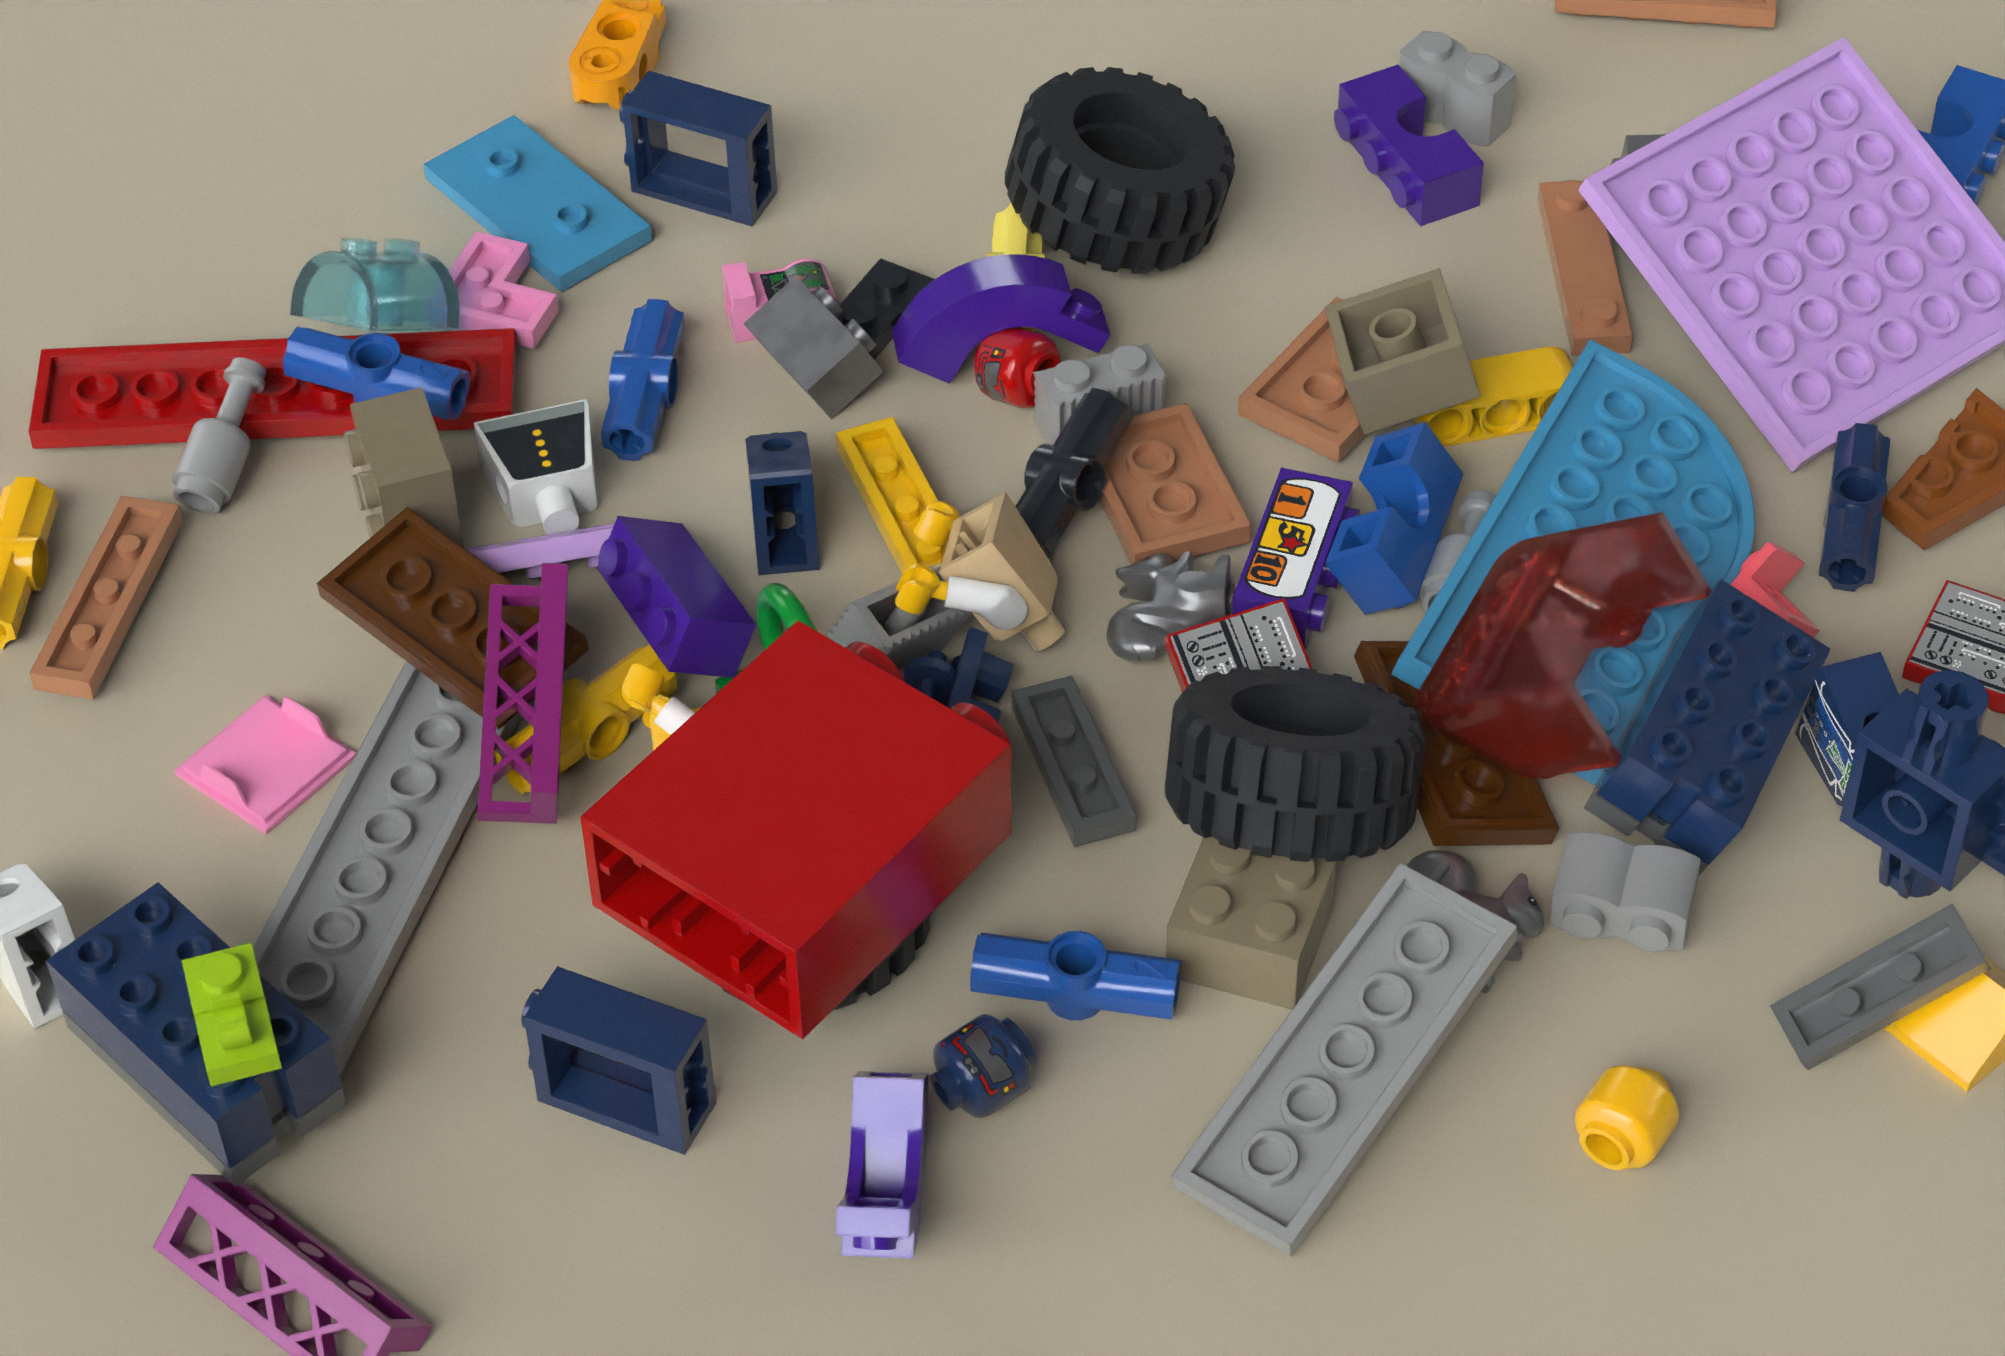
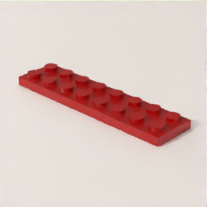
(165, 388)

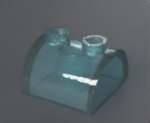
(377, 288)

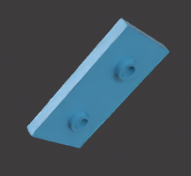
(538, 197)

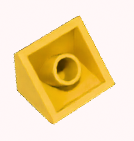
(1960, 1030)

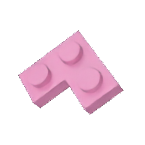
(489, 292)

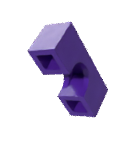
(1385, 125)

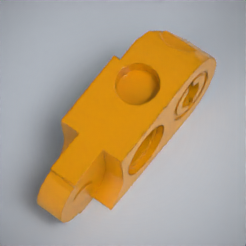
(616, 50)

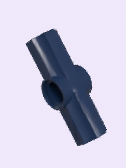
(1855, 507)

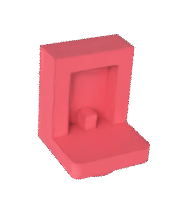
(1766, 575)

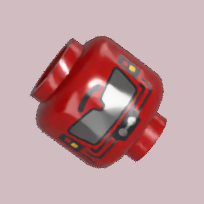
(1008, 362)

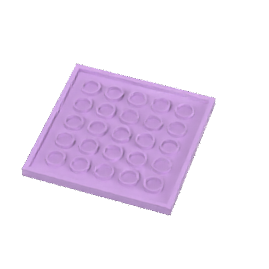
(1811, 250)

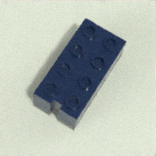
(1709, 726)
(133, 1009)

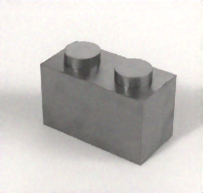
(814, 346)

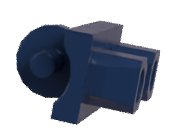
(966, 675)

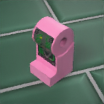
(750, 291)

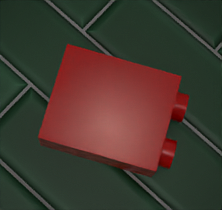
(800, 825)

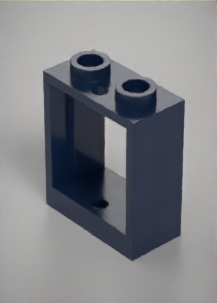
(729, 192)
(633, 1030)

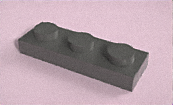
(1073, 761)
(1880, 987)

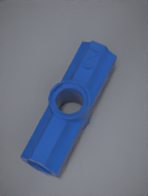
(373, 368)
(643, 380)
(1075, 975)

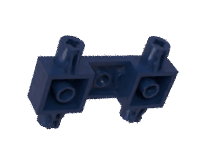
(1930, 786)

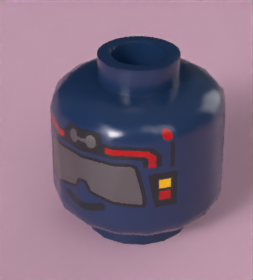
(982, 1066)

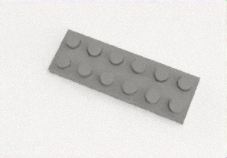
(1344, 1059)

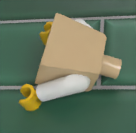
(987, 569)

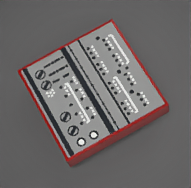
(1966, 636)
(1244, 639)

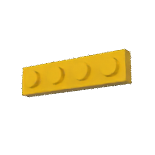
(891, 488)

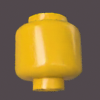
(1626, 1117)

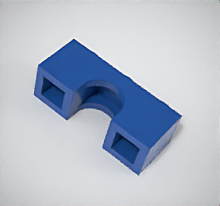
(1969, 128)
(1389, 550)

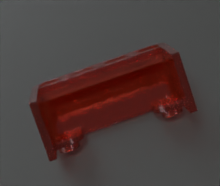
(1531, 628)

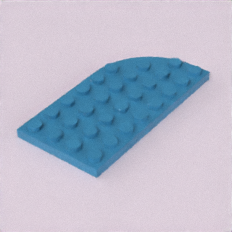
(1606, 453)

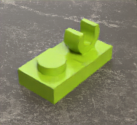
(231, 1014)

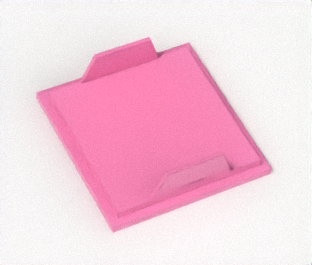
(267, 762)

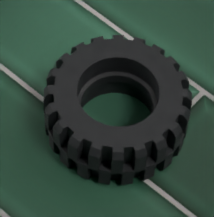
(1119, 170)
(1294, 763)

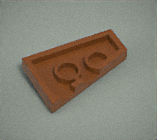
(1956, 478)

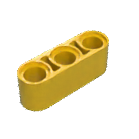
(1513, 398)

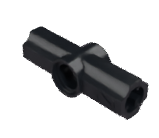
(1073, 469)

